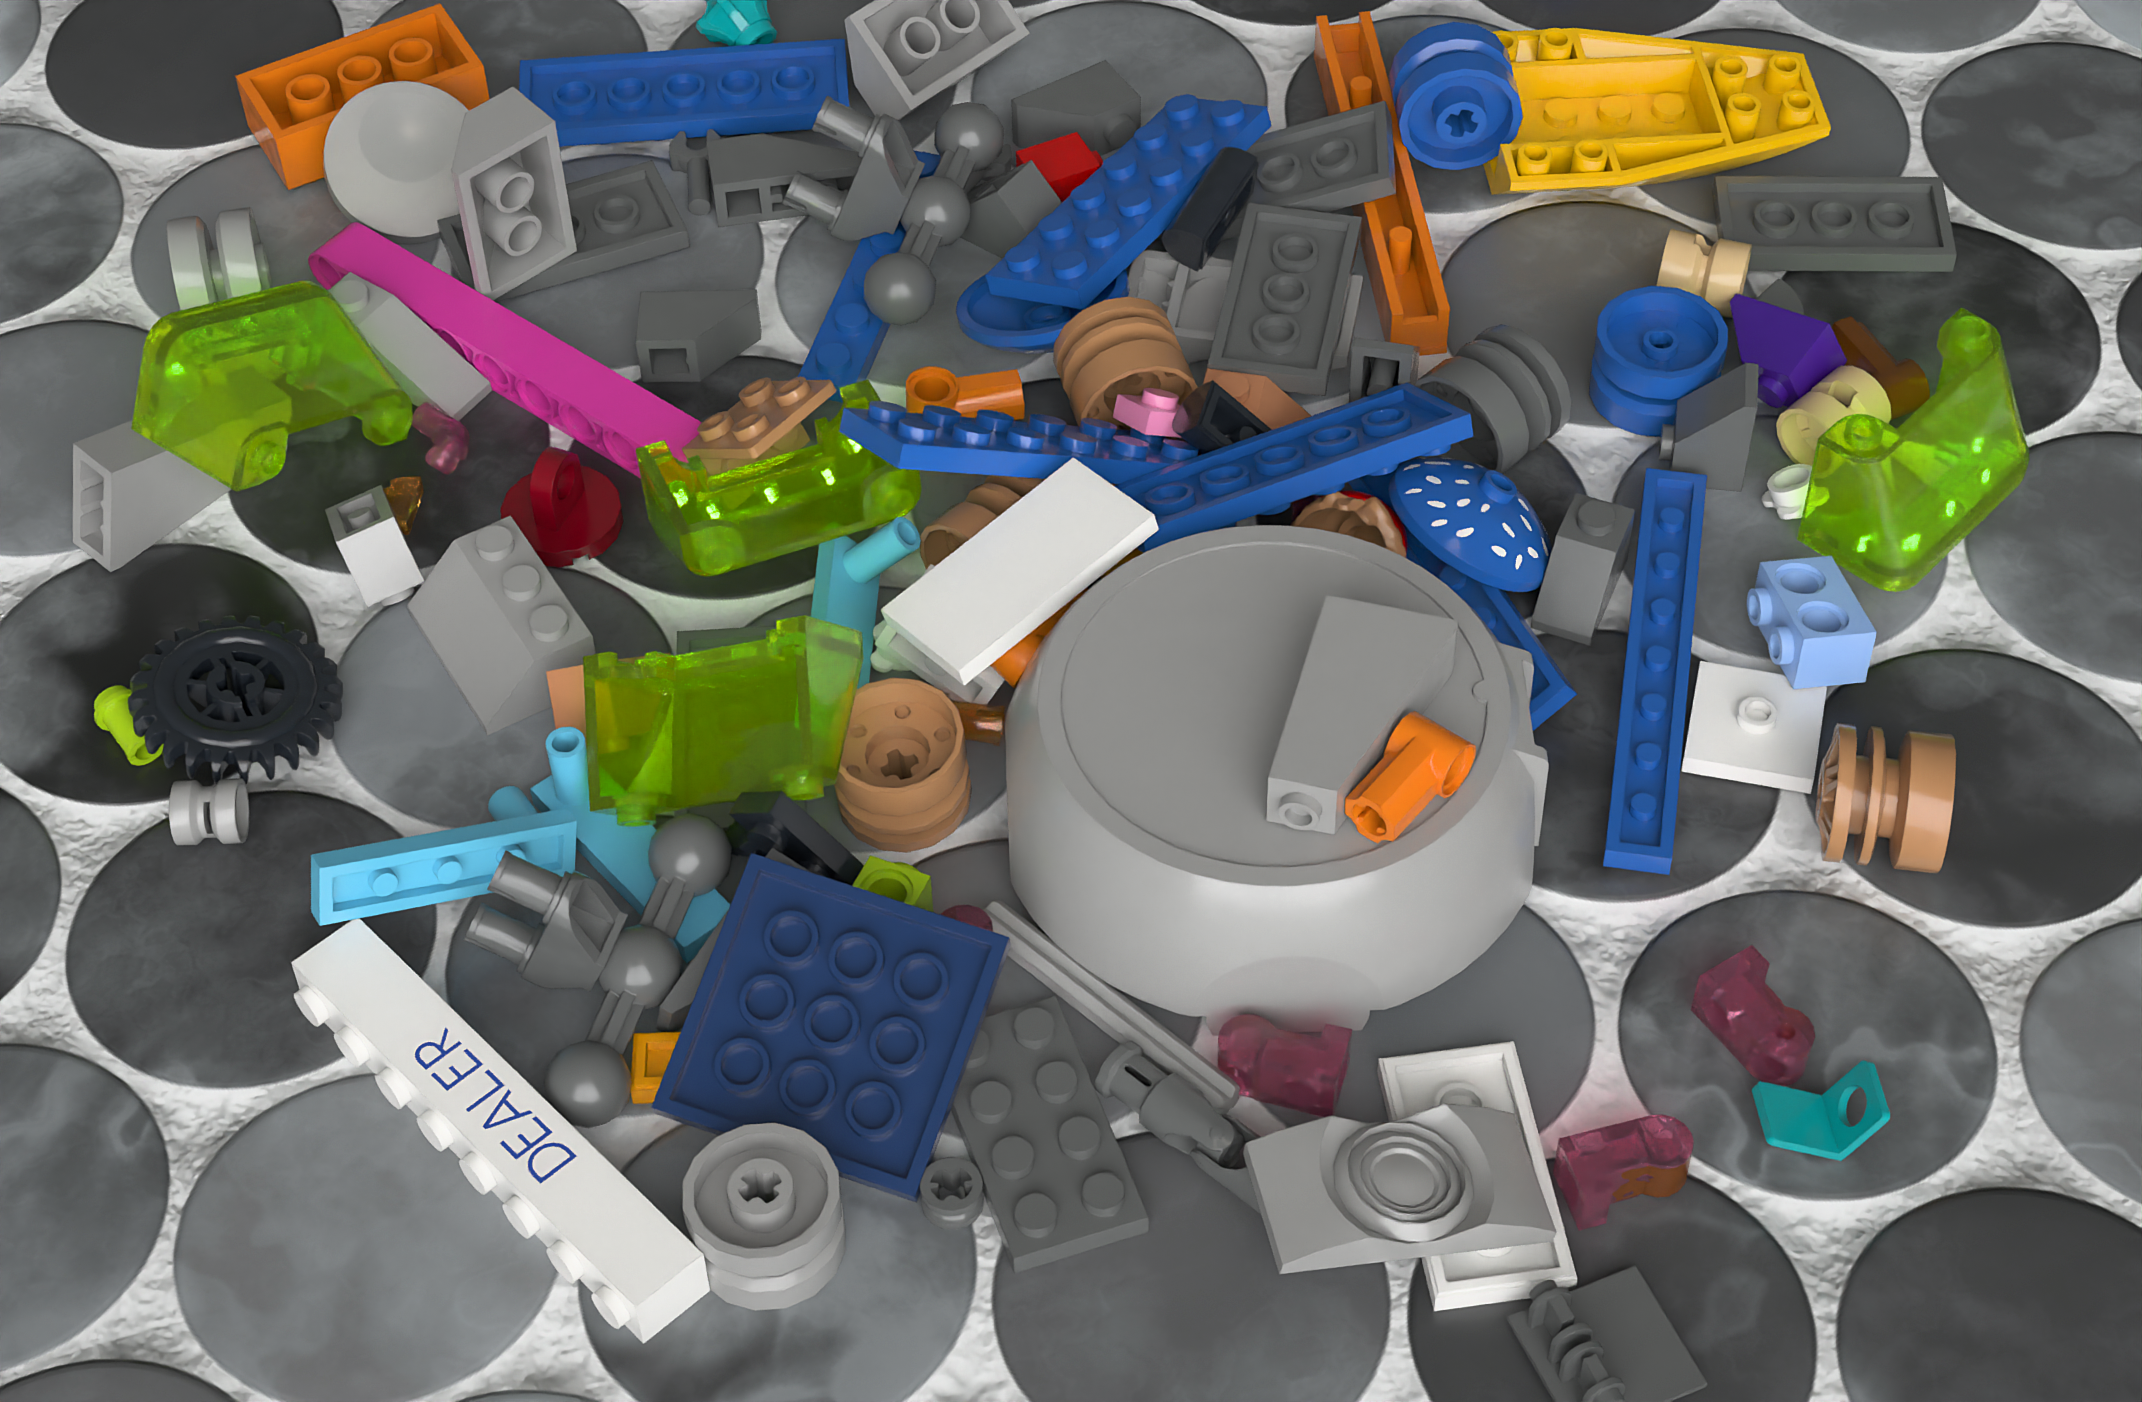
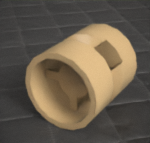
(1705, 270)
(1838, 395)

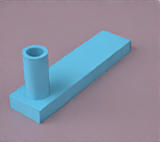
(850, 578)
(615, 850)
(441, 863)

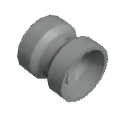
(209, 811)

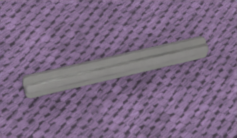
(1109, 1007)

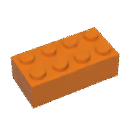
(299, 96)

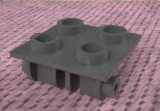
(1605, 1342)

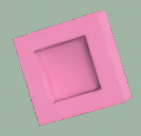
(1148, 413)

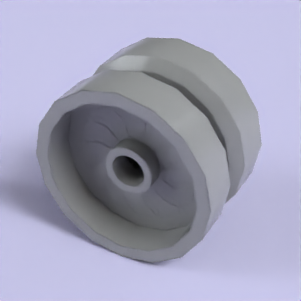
(218, 274)
(765, 1215)

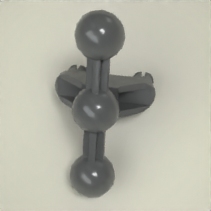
(889, 190)
(587, 943)

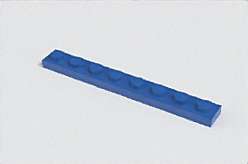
(1656, 674)

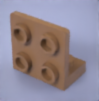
(759, 425)

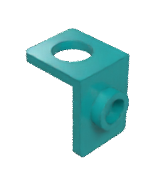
(1820, 1122)

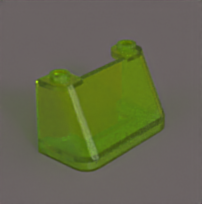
(250, 369)
(1908, 495)
(775, 502)
(720, 721)

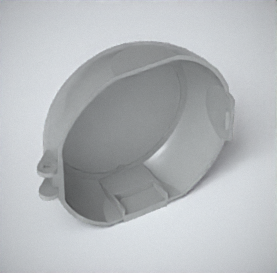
(1148, 770)

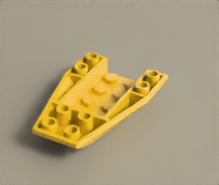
(1647, 110)

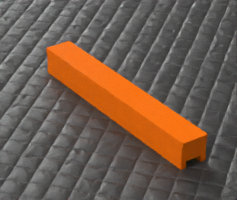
(1393, 227)

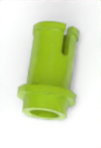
(114, 716)

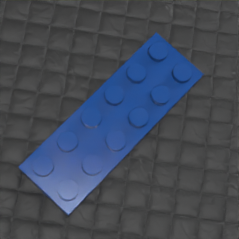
(687, 91)
(1124, 203)
(1006, 447)
(1297, 461)

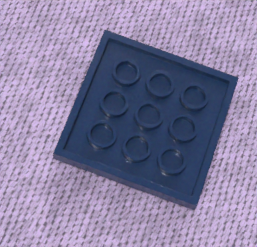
(834, 1022)

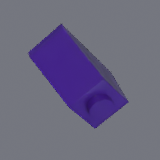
(1787, 346)

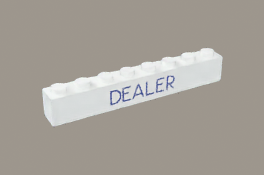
(501, 1131)

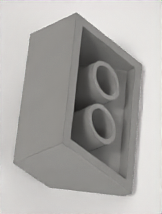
(921, 48)
(511, 193)
(499, 624)

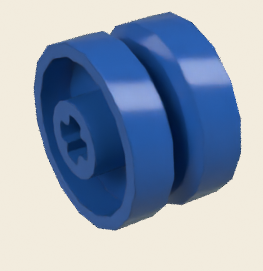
(1455, 96)
(1651, 353)

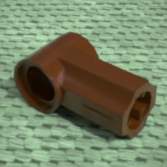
(1902, 380)

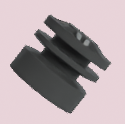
(1508, 389)

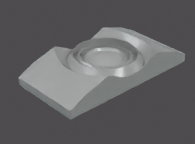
(1196, 299)
(1396, 1188)

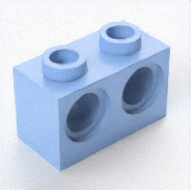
(1811, 622)

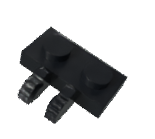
(777, 822)

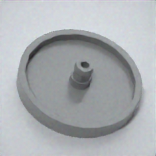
(394, 159)

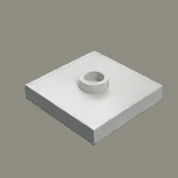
(1753, 728)

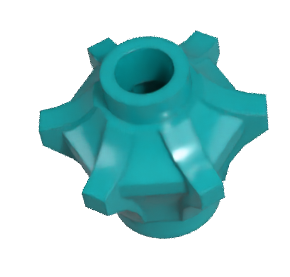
(737, 22)

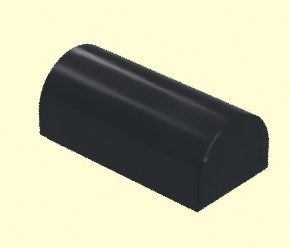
(1211, 207)
(1215, 419)

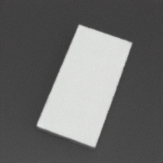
(1019, 570)
(1489, 1079)

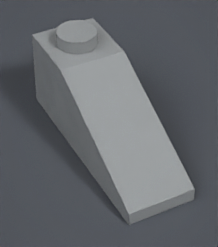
(411, 349)

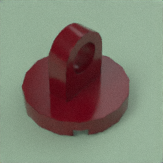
(564, 509)

